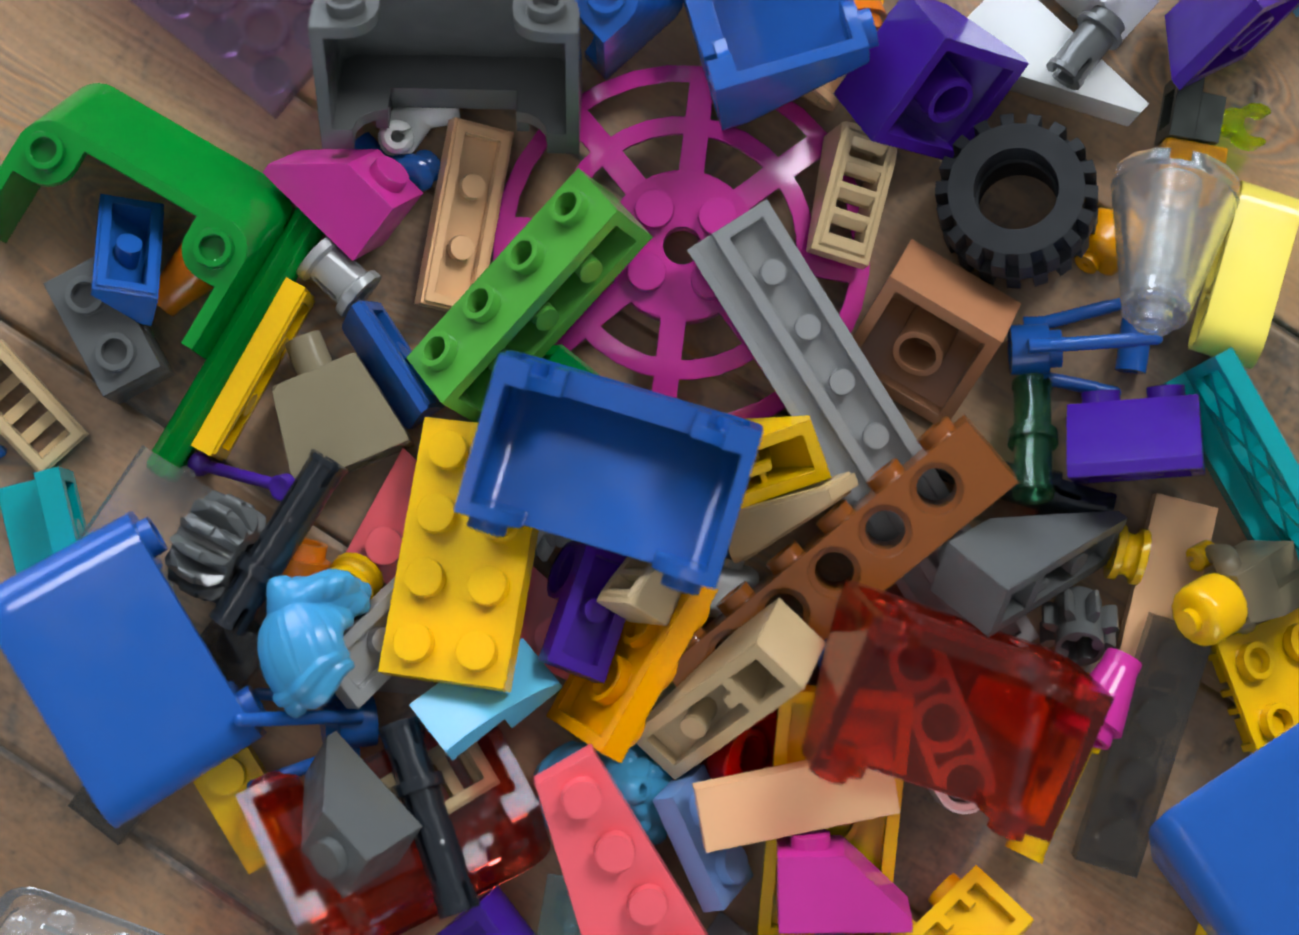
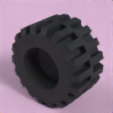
(1010, 152)

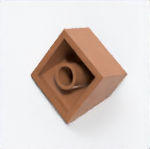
(933, 332)

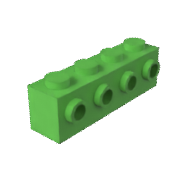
(530, 291)

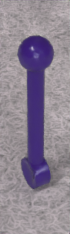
(278, 485)

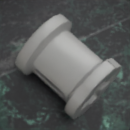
(338, 275)

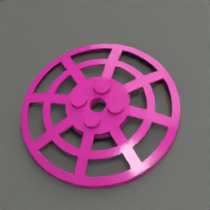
(688, 203)

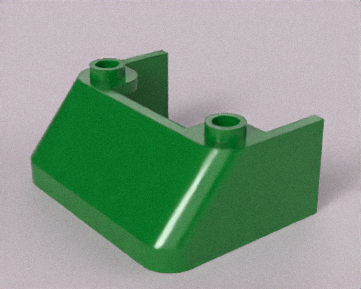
(233, 203)

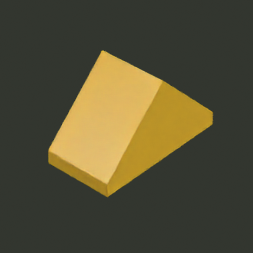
(785, 459)

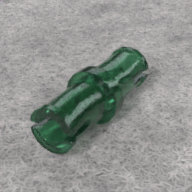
(1033, 438)

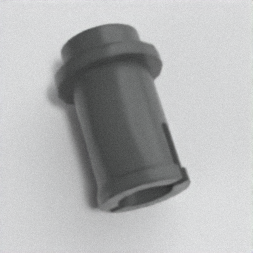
(1096, 34)

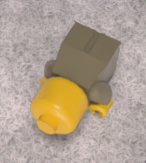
(1242, 588)

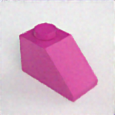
(347, 194)
(834, 889)

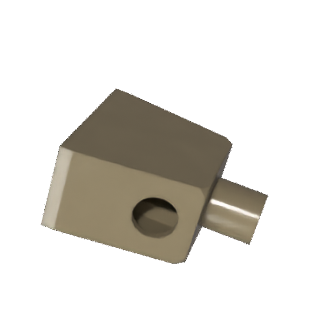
(334, 409)

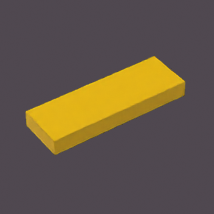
(254, 370)

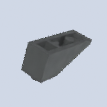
(1021, 563)

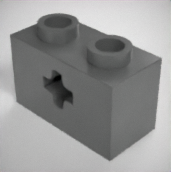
(114, 347)

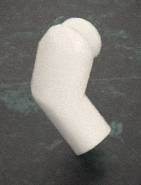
(410, 127)

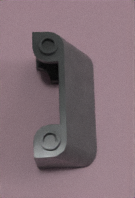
(447, 57)

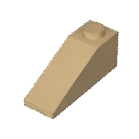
(732, 689)

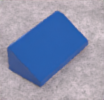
(128, 256)
(384, 355)

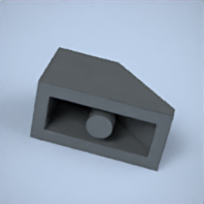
(351, 819)

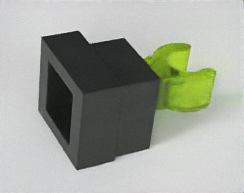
(1203, 117)

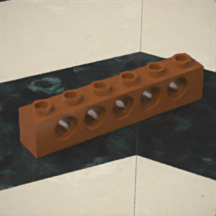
(954, 447)

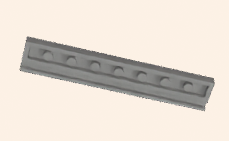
(819, 371)

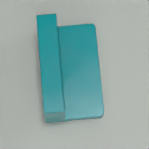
(42, 515)

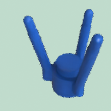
(1037, 349)
(355, 726)

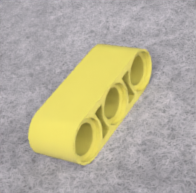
(1246, 276)

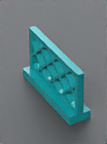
(1245, 450)

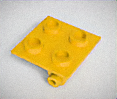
(1261, 679)

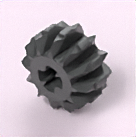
(210, 544)

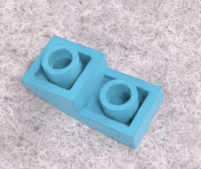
(464, 714)

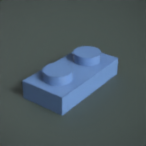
(712, 875)

